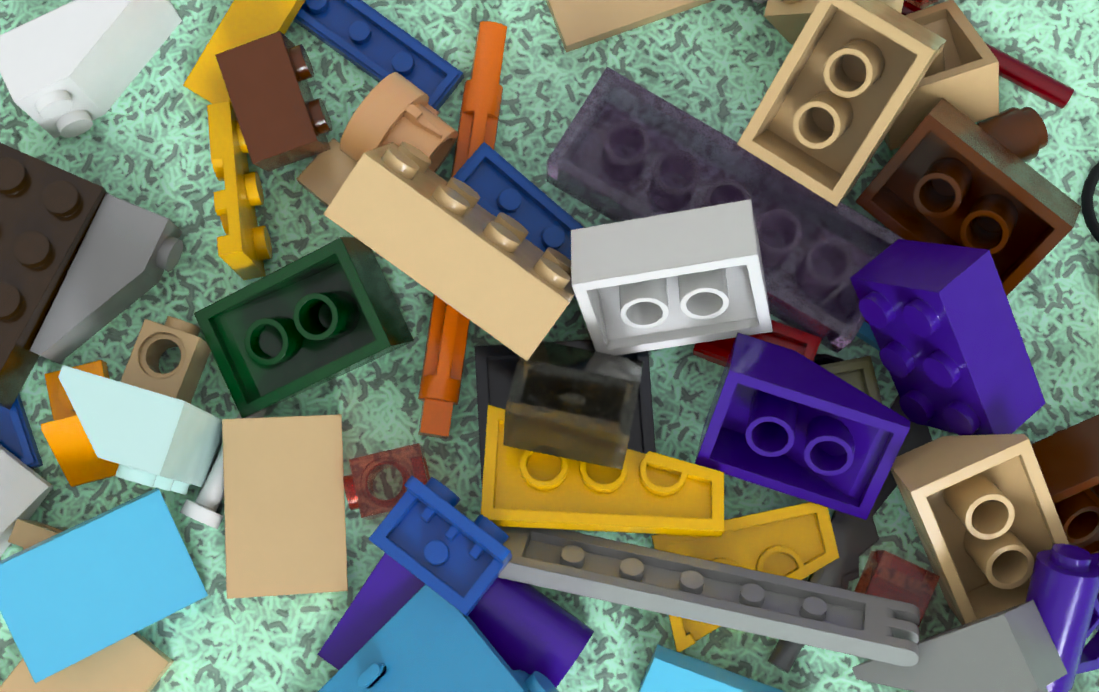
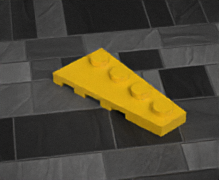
(561, 493)

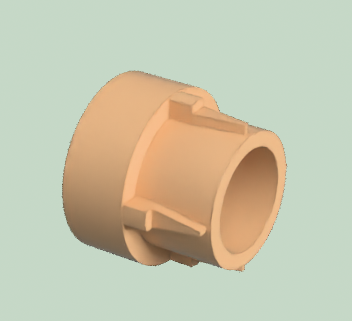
(398, 114)

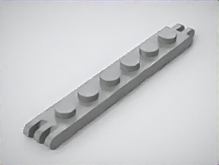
(715, 593)

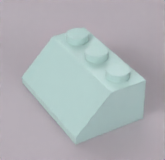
(145, 432)

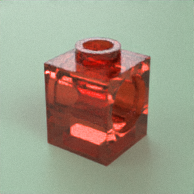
(359, 485)
(898, 580)

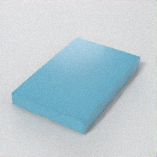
(96, 584)

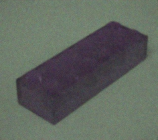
(648, 158)

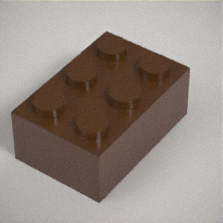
(969, 191)

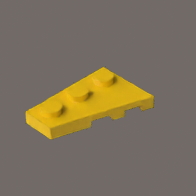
(245, 242)
(776, 541)

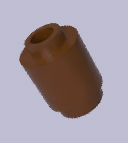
(1019, 131)

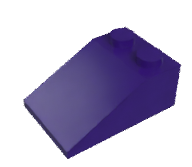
(799, 429)

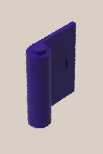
(513, 616)

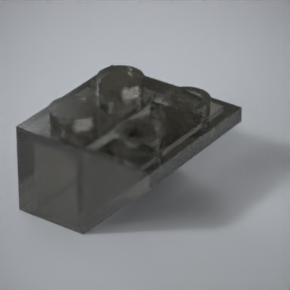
(573, 404)

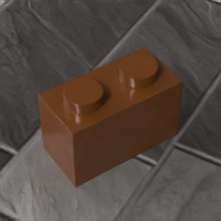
(275, 101)

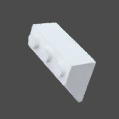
(671, 279)

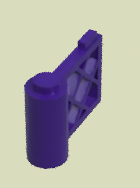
(1068, 600)

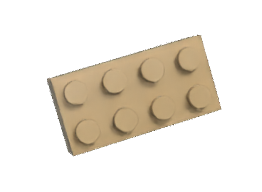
(454, 245)

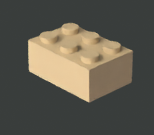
(839, 93)

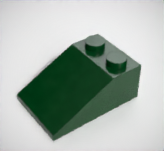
(303, 325)

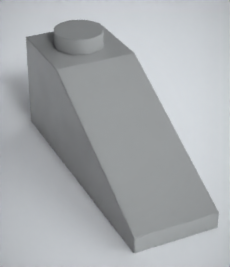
(112, 269)
(986, 655)

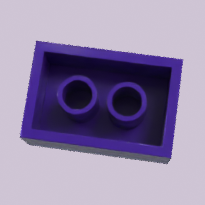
(948, 338)

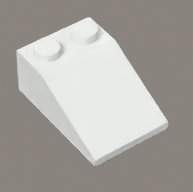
(81, 58)

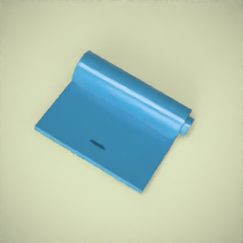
(432, 650)

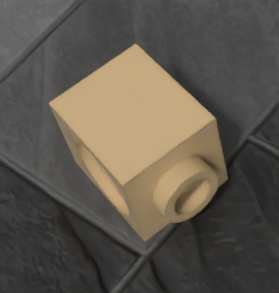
(151, 343)

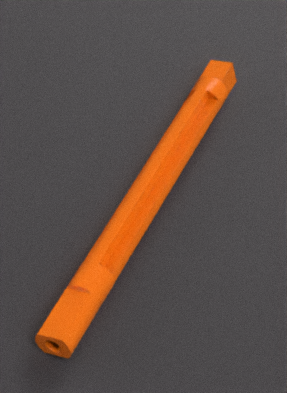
(448, 327)

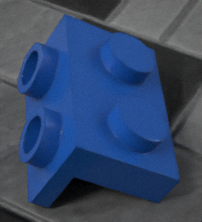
(442, 544)

